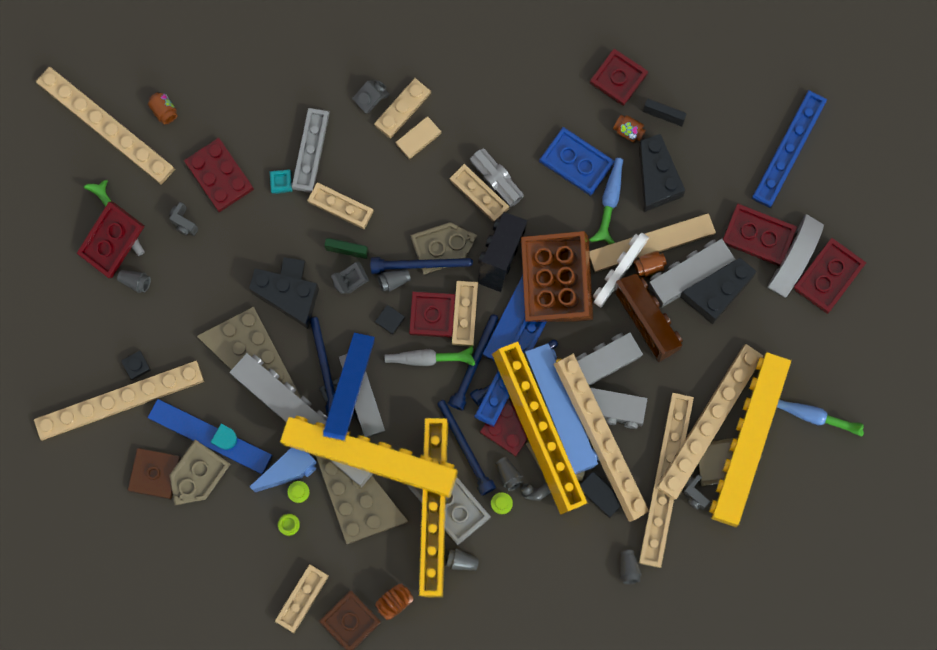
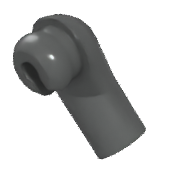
(535, 493)

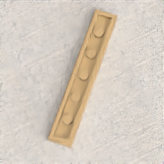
(659, 240)

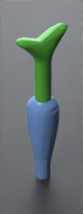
(609, 200)
(819, 417)

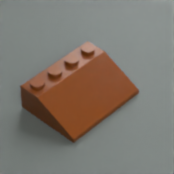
(557, 277)

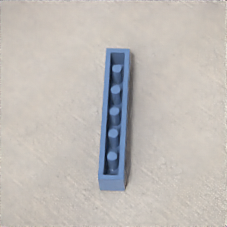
(561, 409)

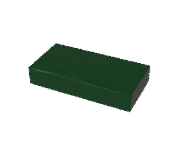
(346, 248)

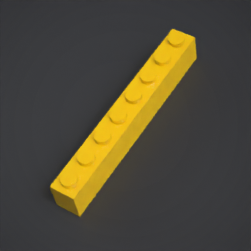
(539, 428)
(750, 440)
(371, 457)
(433, 514)

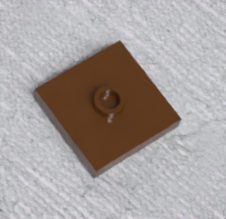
(152, 473)
(350, 621)

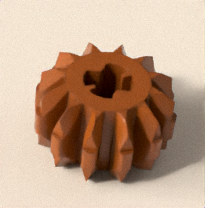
(394, 601)

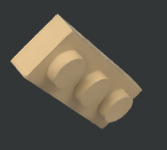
(402, 108)
(479, 193)
(340, 205)
(465, 313)
(301, 598)

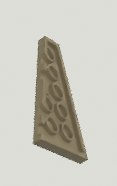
(245, 335)
(359, 510)

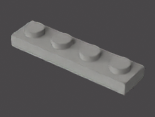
(310, 150)

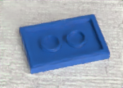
(576, 161)

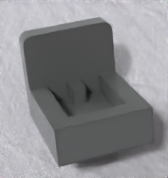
(370, 95)
(183, 225)
(350, 278)
(696, 499)

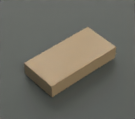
(418, 137)

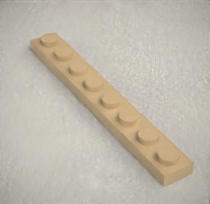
(105, 125)
(119, 400)
(709, 422)
(601, 437)
(661, 504)

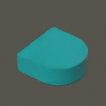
(224, 438)

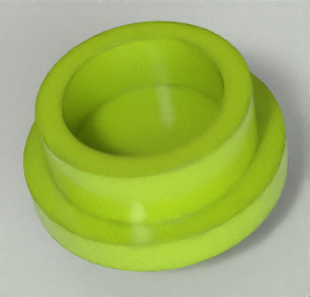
(298, 491)
(501, 503)
(288, 524)

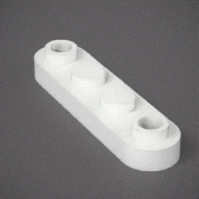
(625, 261)

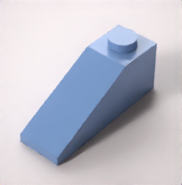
(289, 467)

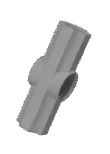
(496, 177)

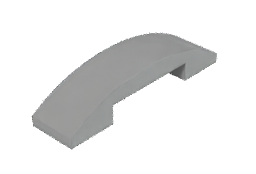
(797, 256)
(366, 407)

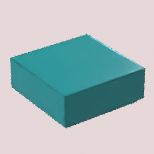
(281, 181)

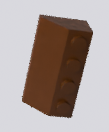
(647, 316)

